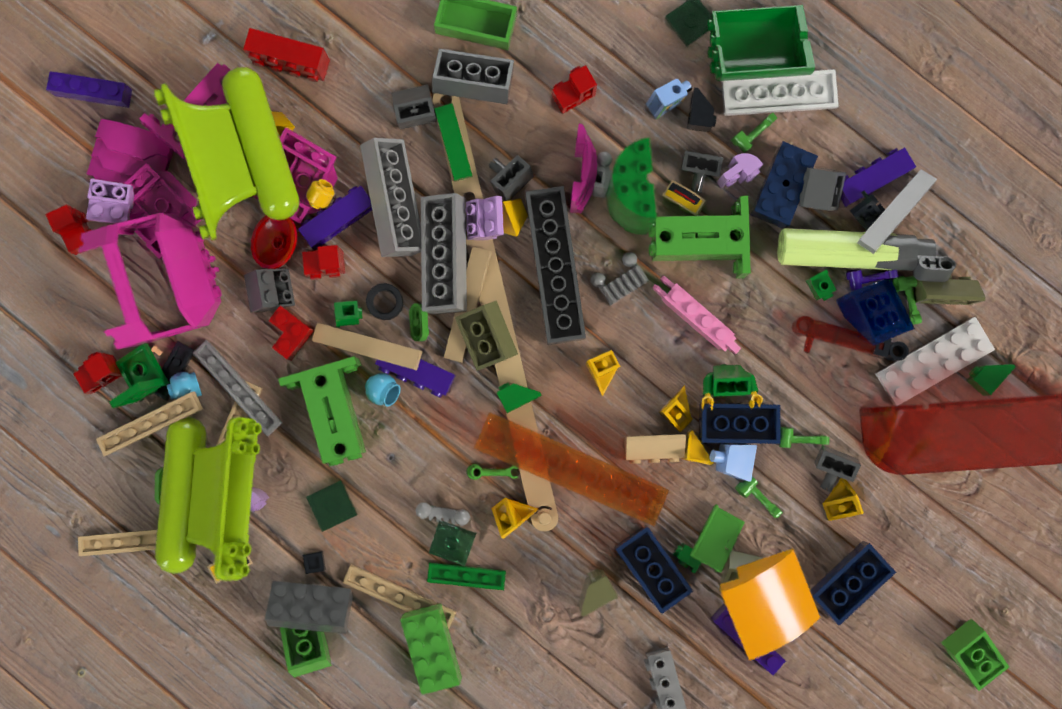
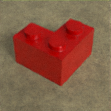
(576, 90)
(70, 225)
(323, 262)
(294, 333)
(97, 372)

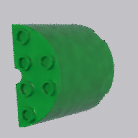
(759, 43)
(629, 193)

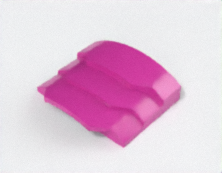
(124, 150)
(307, 164)
(583, 190)
(155, 194)

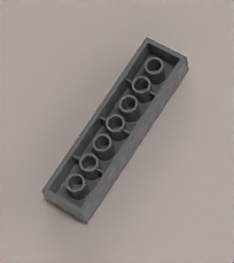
(555, 265)

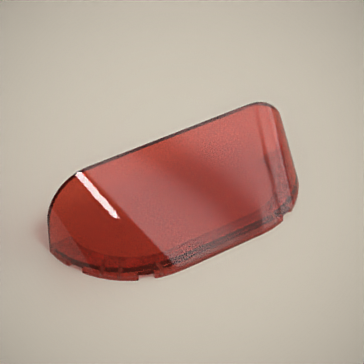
(964, 435)

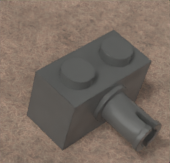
(701, 166)
(510, 178)
(836, 465)

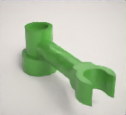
(743, 140)
(905, 284)
(787, 438)
(489, 472)
(746, 488)

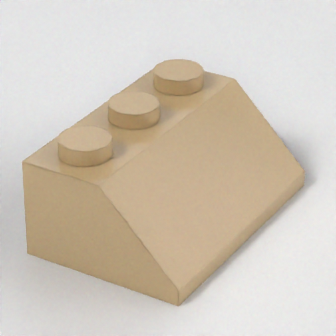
(654, 448)

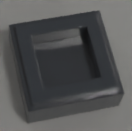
(314, 562)

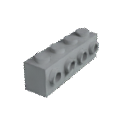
(664, 679)

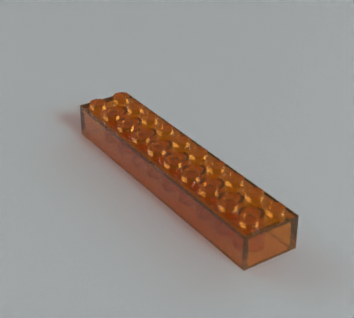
(571, 469)

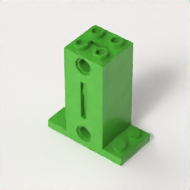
(705, 238)
(330, 409)

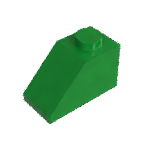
(989, 377)
(515, 396)

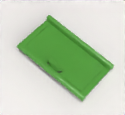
(719, 531)

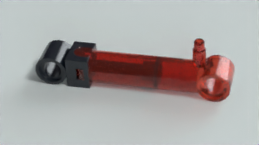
(846, 338)

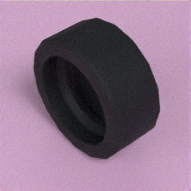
(370, 301)

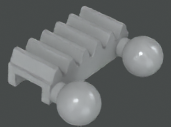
(603, 175)
(624, 284)
(425, 510)

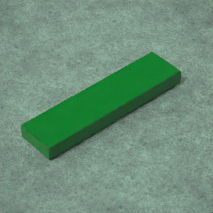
(453, 142)
(466, 576)

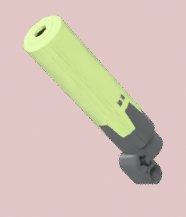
(841, 250)

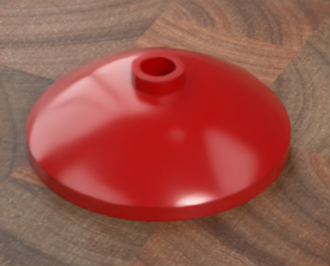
(273, 242)

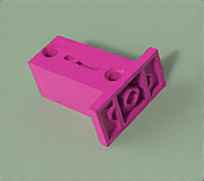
(206, 93)

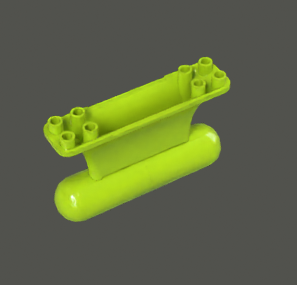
(232, 150)
(207, 497)

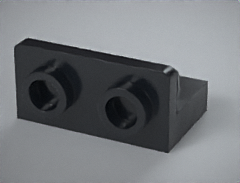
(867, 211)

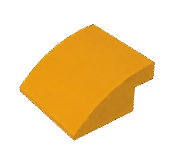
(770, 603)

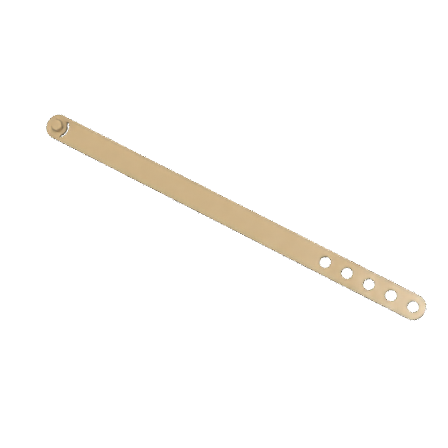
(537, 490)

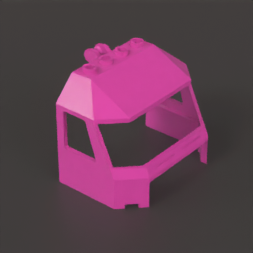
(186, 266)

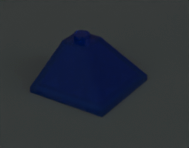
(876, 311)

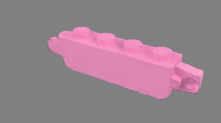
(697, 316)

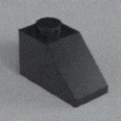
(701, 113)

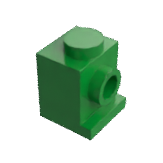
(815, 282)
(347, 313)
(683, 554)

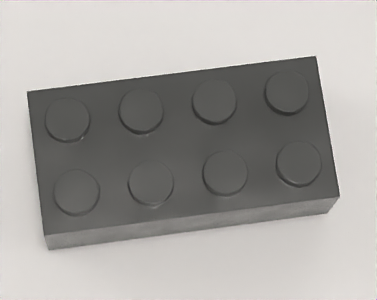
(472, 76)
(309, 607)

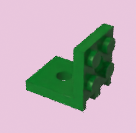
(139, 384)

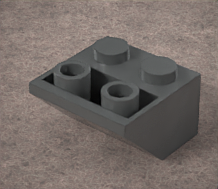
(413, 107)
(822, 189)
(269, 289)

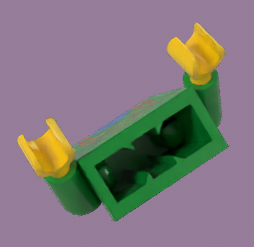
(730, 381)

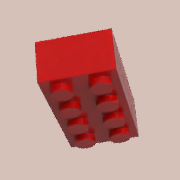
(286, 55)

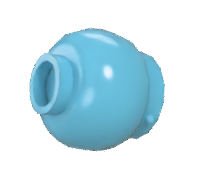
(183, 384)
(382, 389)

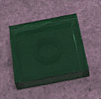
(689, 21)
(332, 505)
(452, 543)

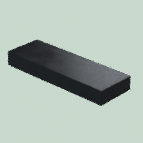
(176, 362)

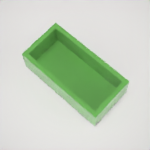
(477, 21)
(431, 649)

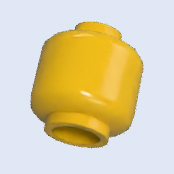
(320, 194)

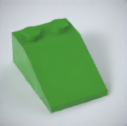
(305, 651)
(975, 654)

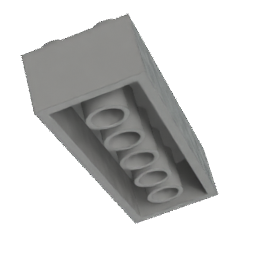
(392, 197)
(443, 253)

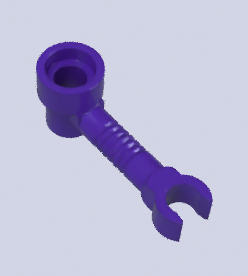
(856, 279)

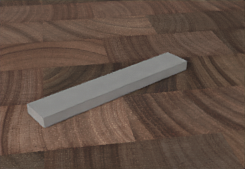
(897, 211)
(237, 387)

